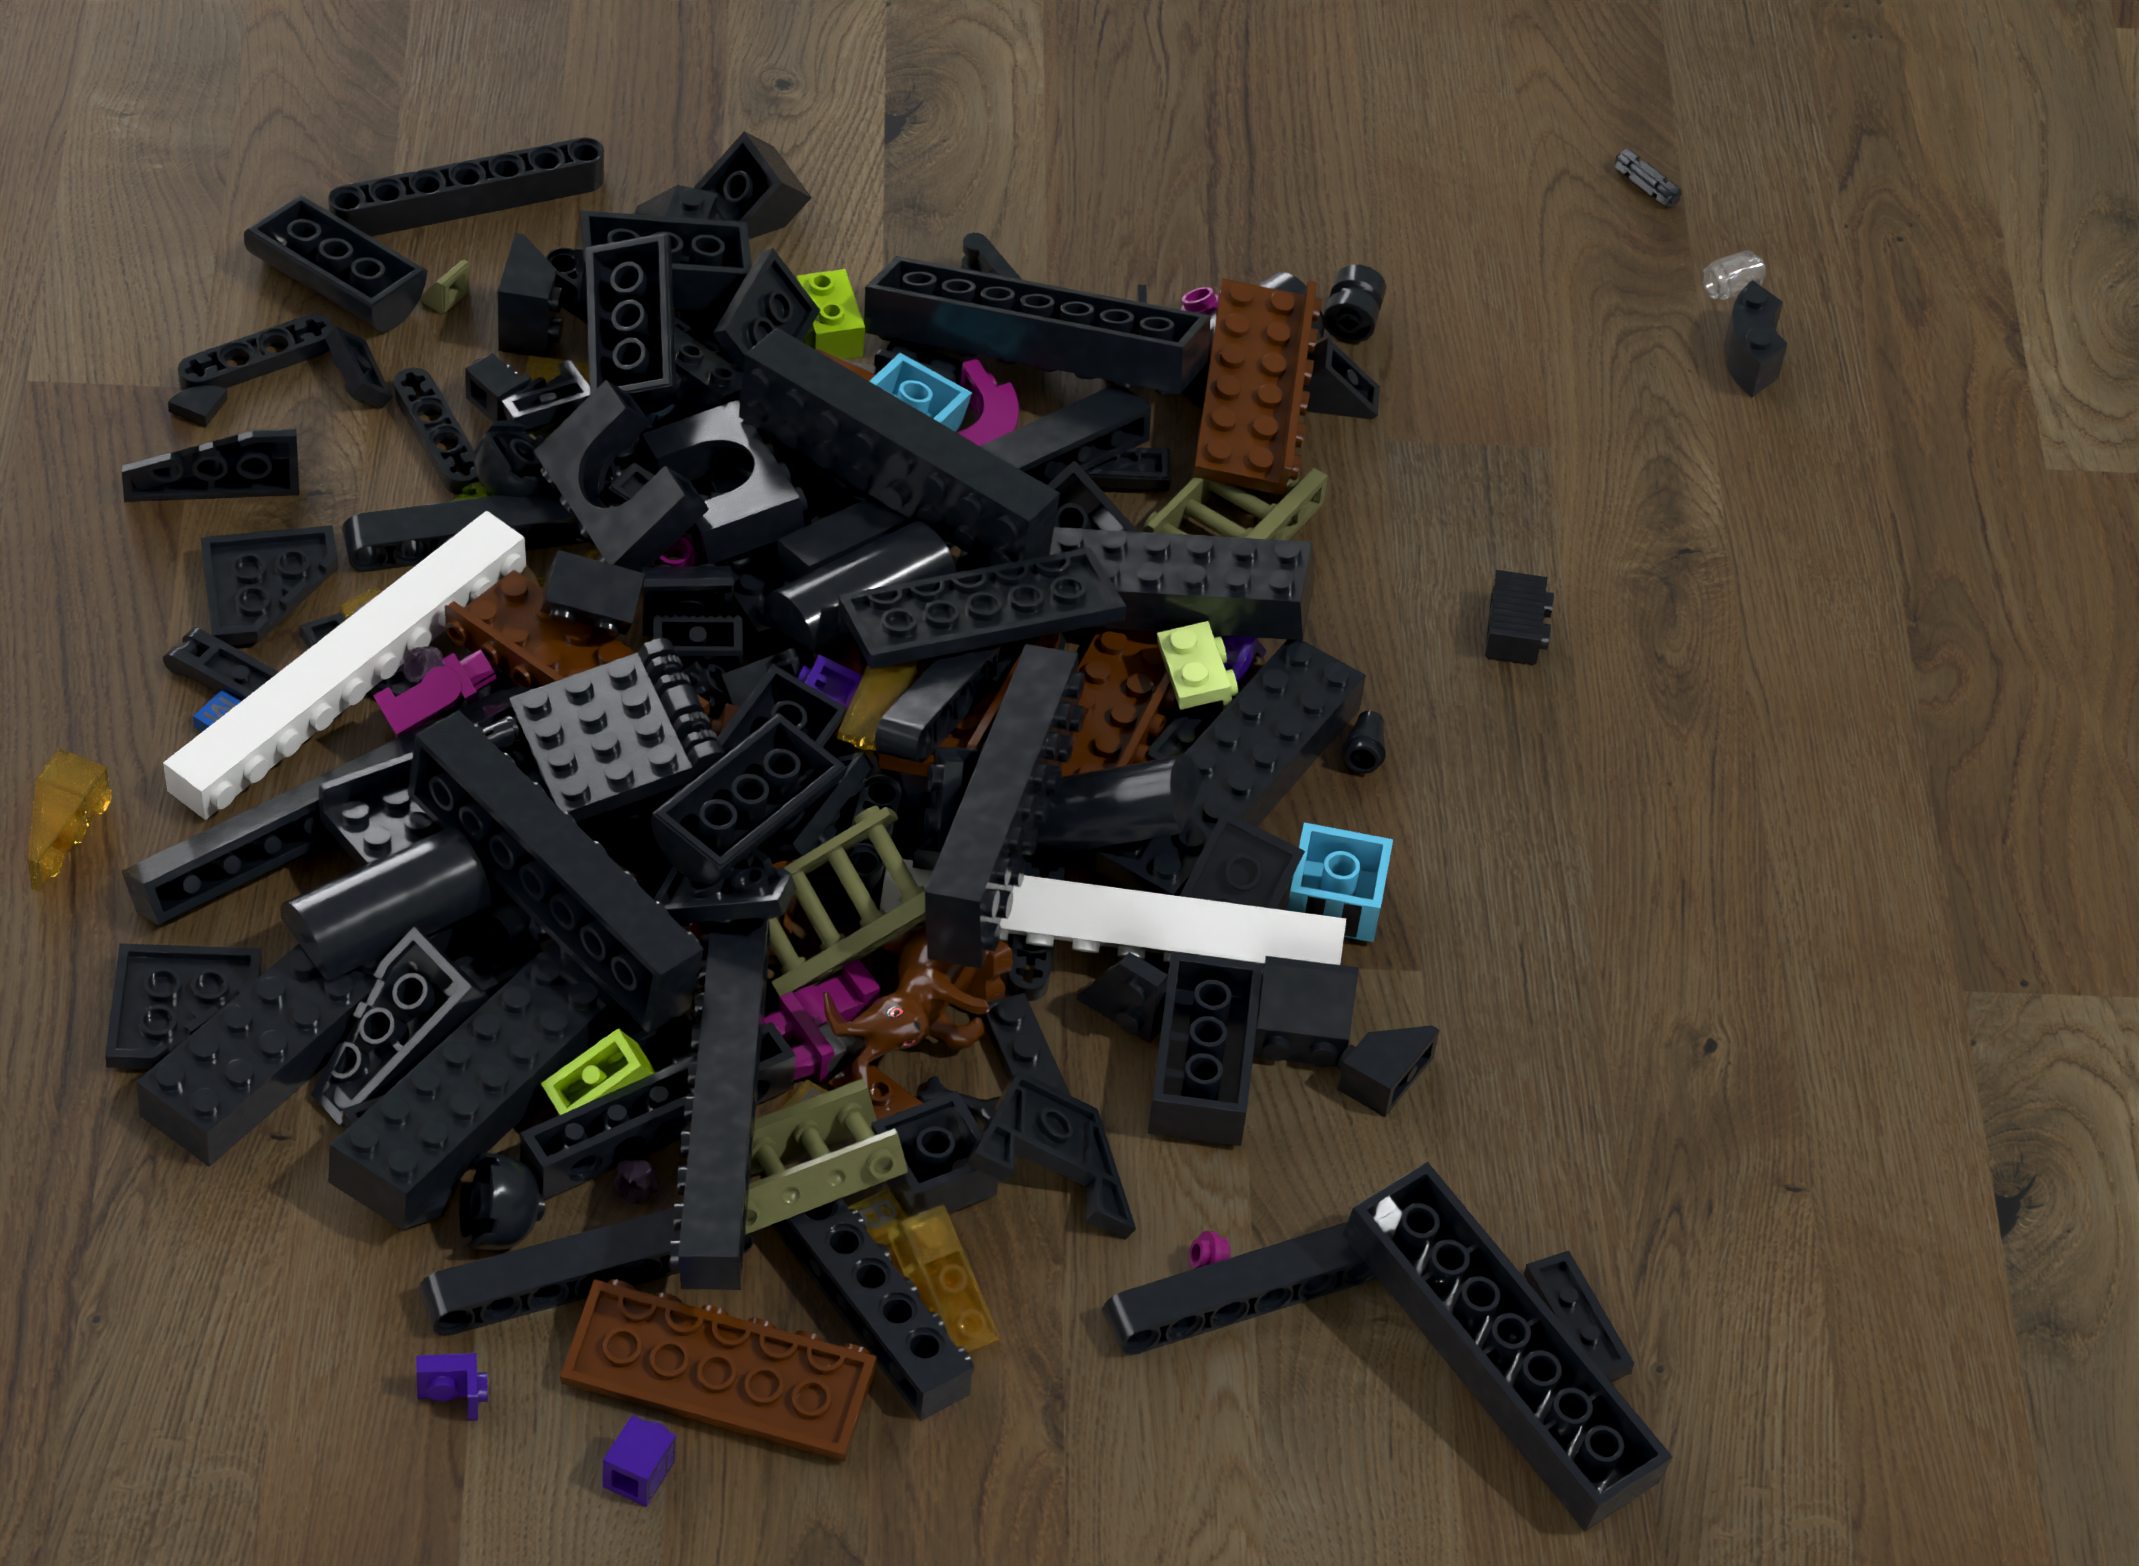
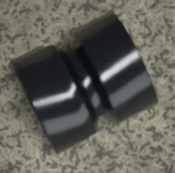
(1354, 303)

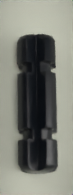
(1648, 178)

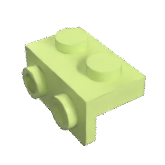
(1196, 666)

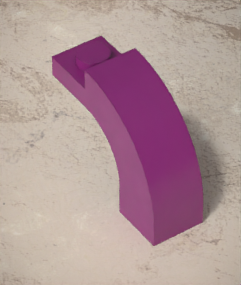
(992, 405)

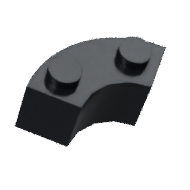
(1752, 342)

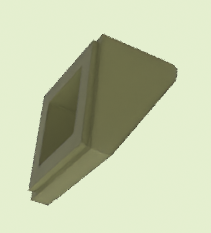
(448, 289)

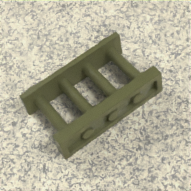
(1278, 520)
(876, 925)
(828, 1176)

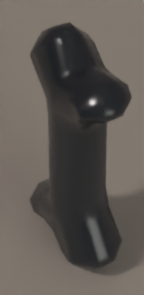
(978, 1107)

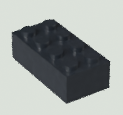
(707, 254)
(1206, 1049)

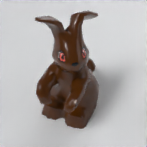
(921, 1000)

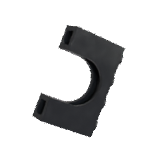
(724, 443)
(577, 462)

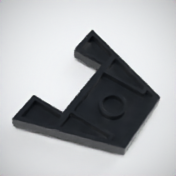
(1061, 1136)

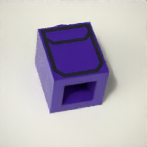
(639, 1460)

